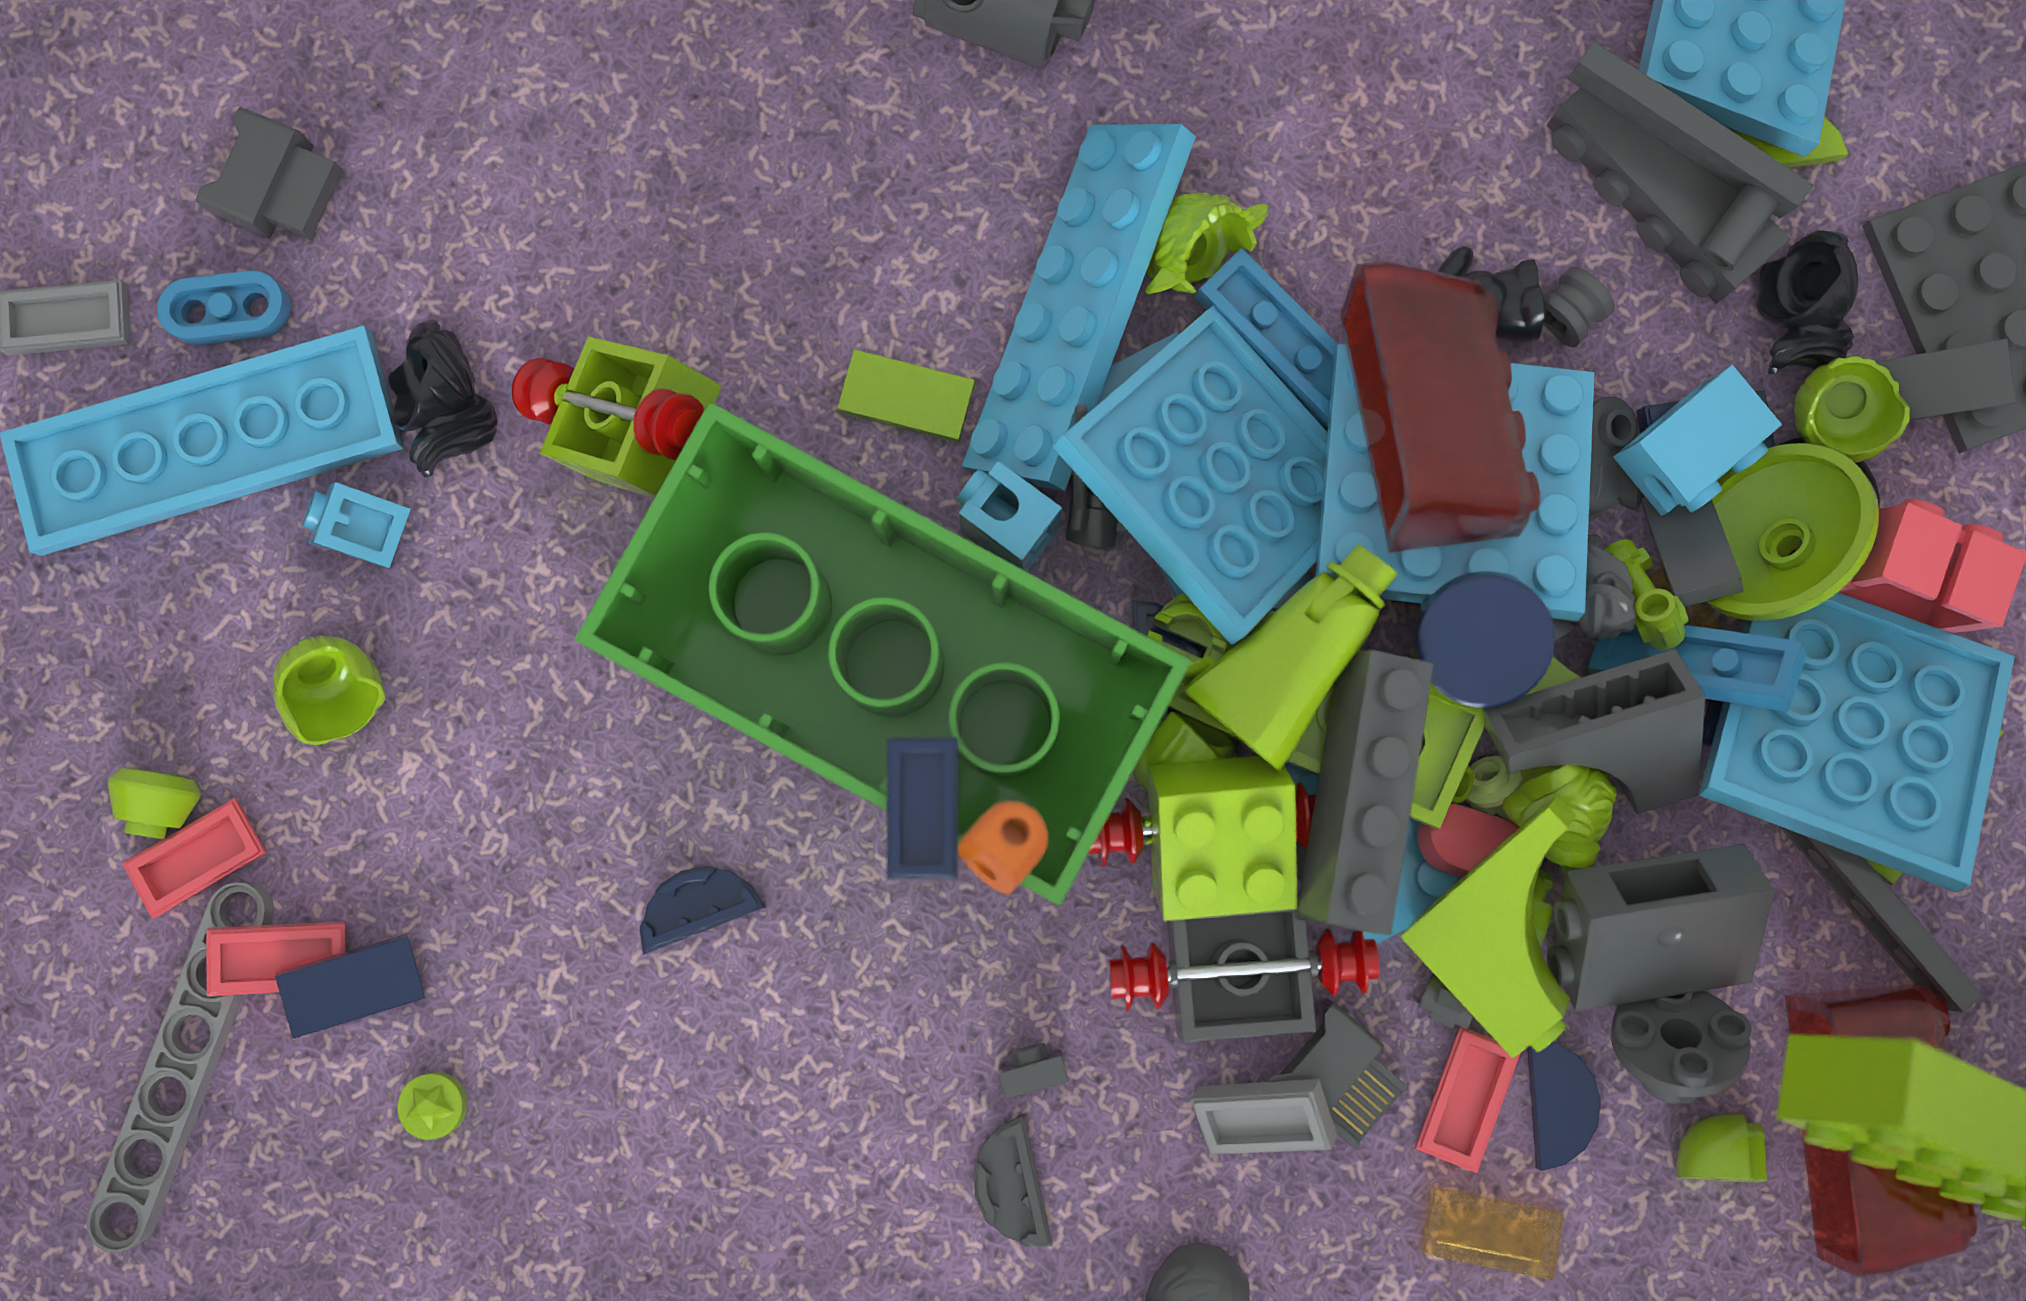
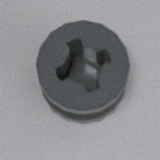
(1576, 306)

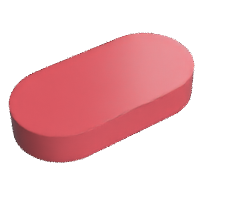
(1462, 839)

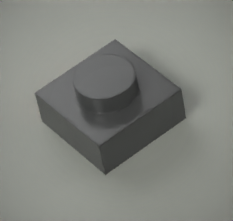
(1031, 1070)

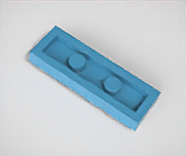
(1275, 329)
(1723, 663)

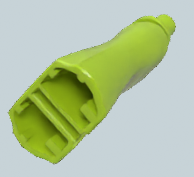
(1281, 671)

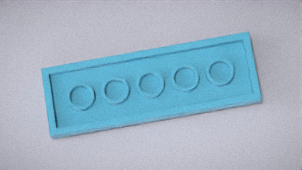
(1079, 297)
(200, 441)

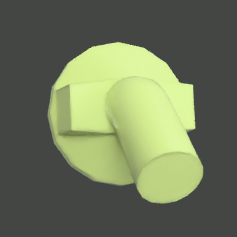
(1492, 786)

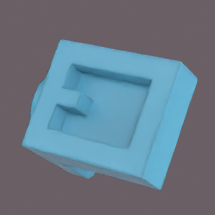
(355, 524)

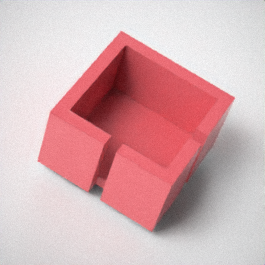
(1938, 571)

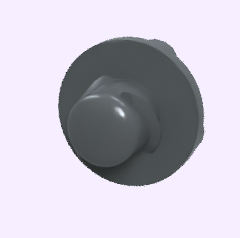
(1682, 1045)

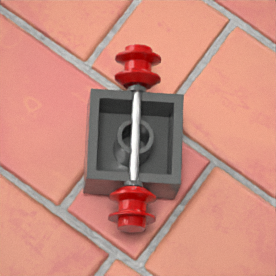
(1242, 974)

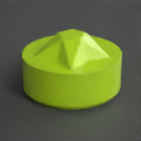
(432, 1105)

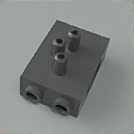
(1659, 926)

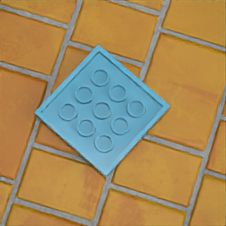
(1209, 472)
(1554, 543)
(1879, 744)

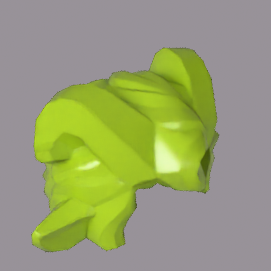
(1198, 238)
(1584, 792)

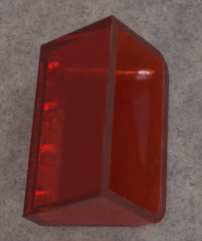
(1436, 408)
(1862, 1212)

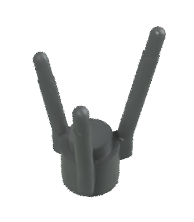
(1089, 519)

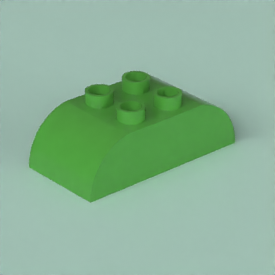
(855, 621)

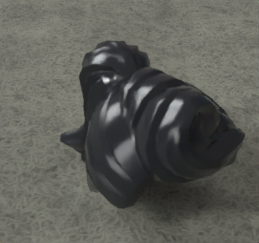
(1810, 297)
(439, 399)

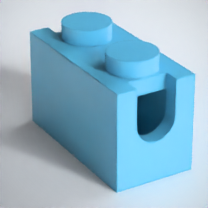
(1698, 442)
(1007, 516)

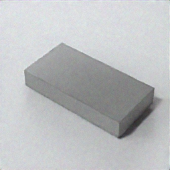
(64, 317)
(1264, 1117)

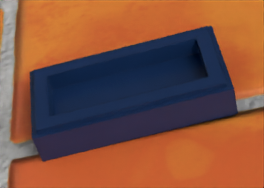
(922, 808)
(349, 986)

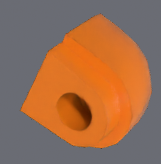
(1004, 845)

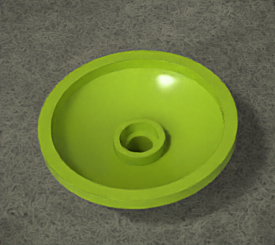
(1787, 502)

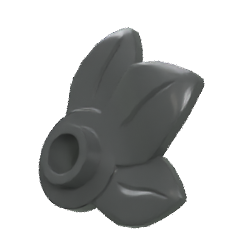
(1607, 478)

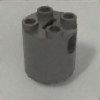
(1010, 27)

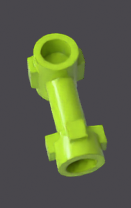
(1658, 612)

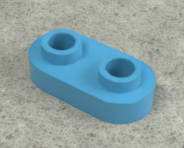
(227, 307)

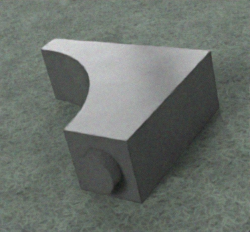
(1626, 720)

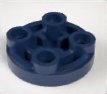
(1485, 638)

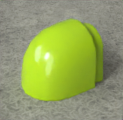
(1723, 1150)

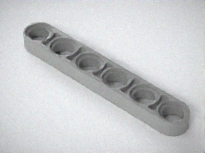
(171, 1059)

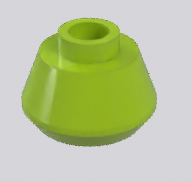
(151, 800)

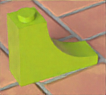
(1486, 941)

